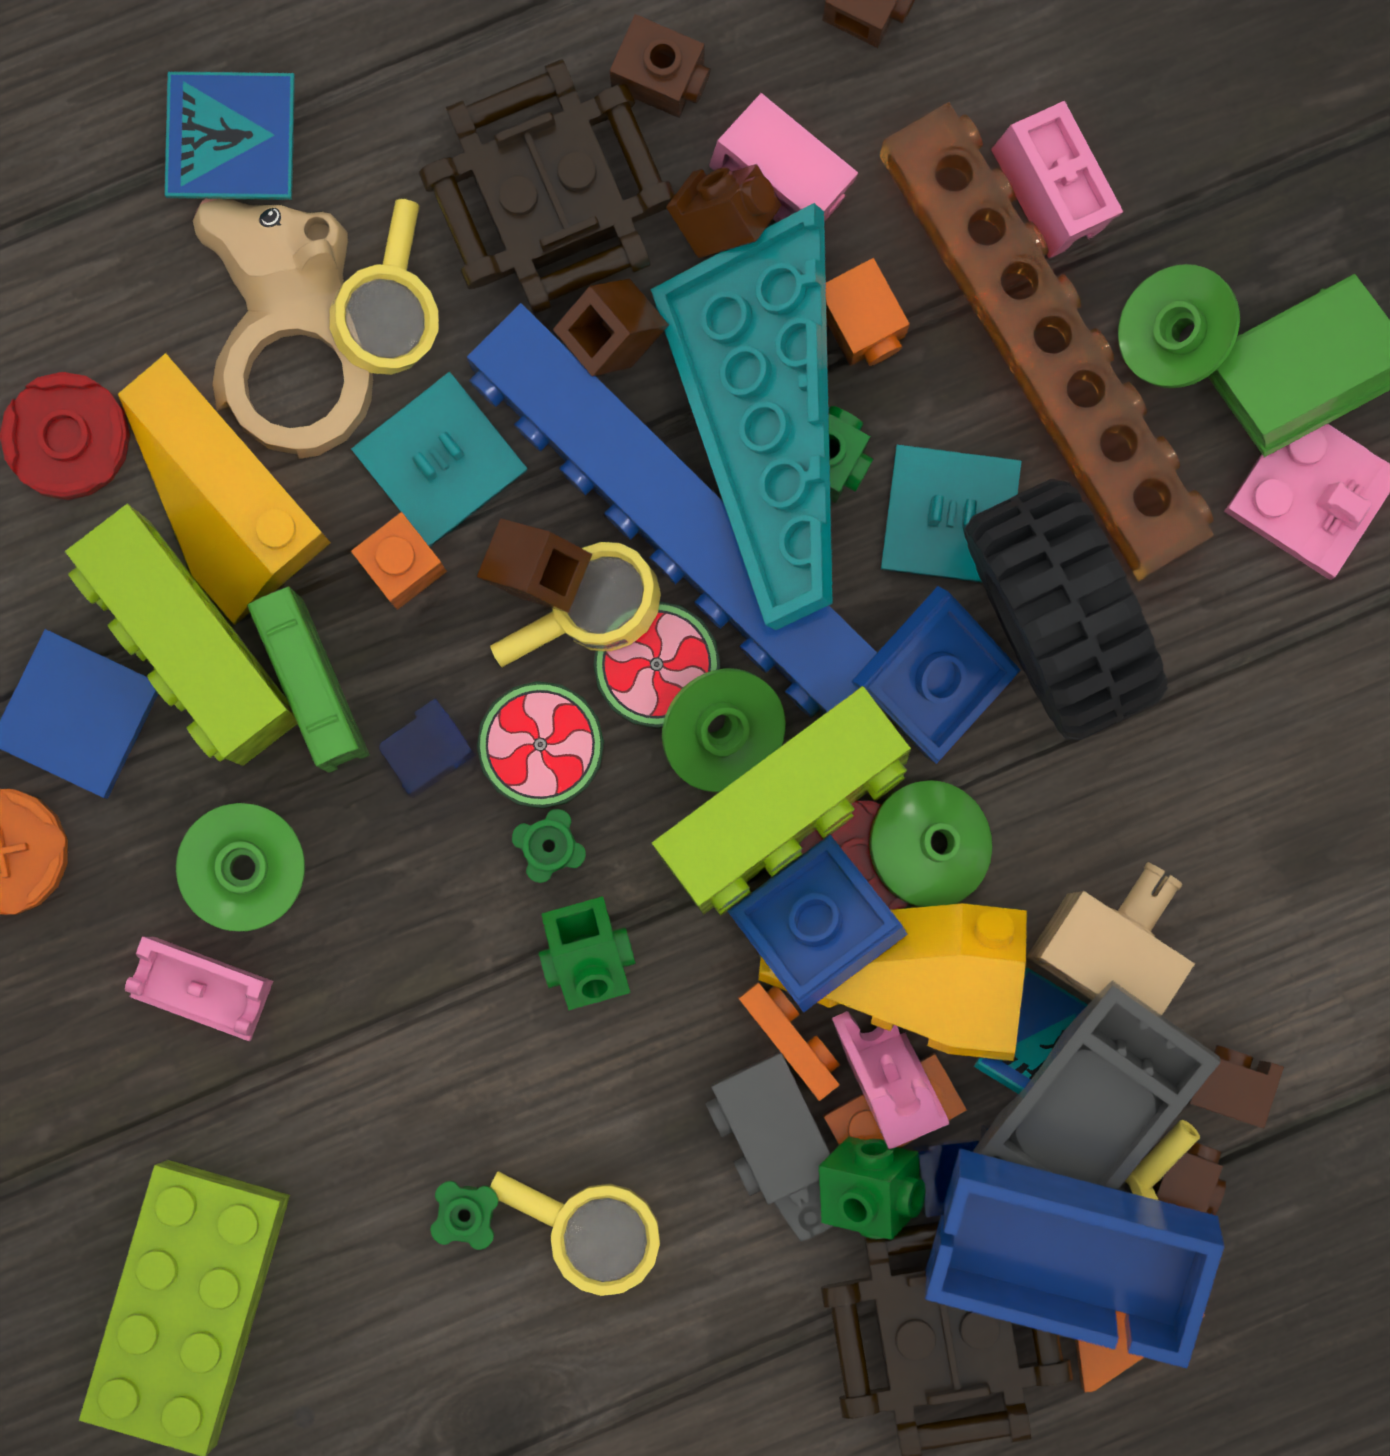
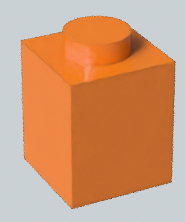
(865, 314)
(399, 561)

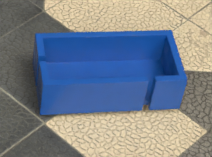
(1073, 1255)

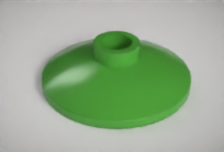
(1162, 309)
(750, 732)
(904, 851)
(208, 859)

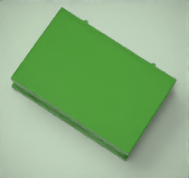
(1307, 365)
(307, 679)

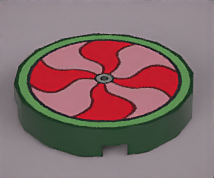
(653, 669)
(540, 745)

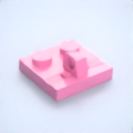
(1314, 497)

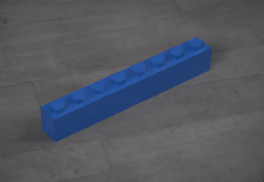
(659, 500)

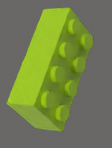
(182, 634)
(784, 800)
(184, 1307)

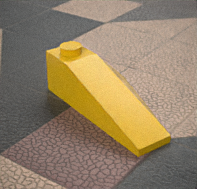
(223, 504)
(946, 980)

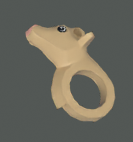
(288, 275)

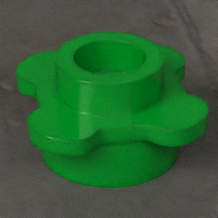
(531, 839)
(477, 1201)

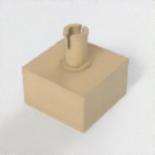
(1096, 944)

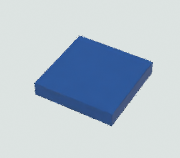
(937, 674)
(76, 714)
(817, 923)

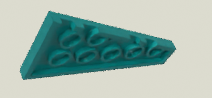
(756, 378)

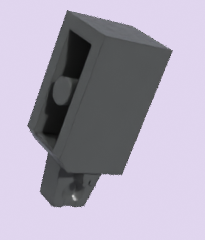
(777, 1140)

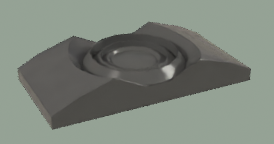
(1102, 1093)

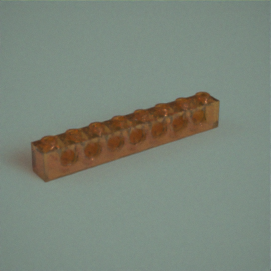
(953, 141)

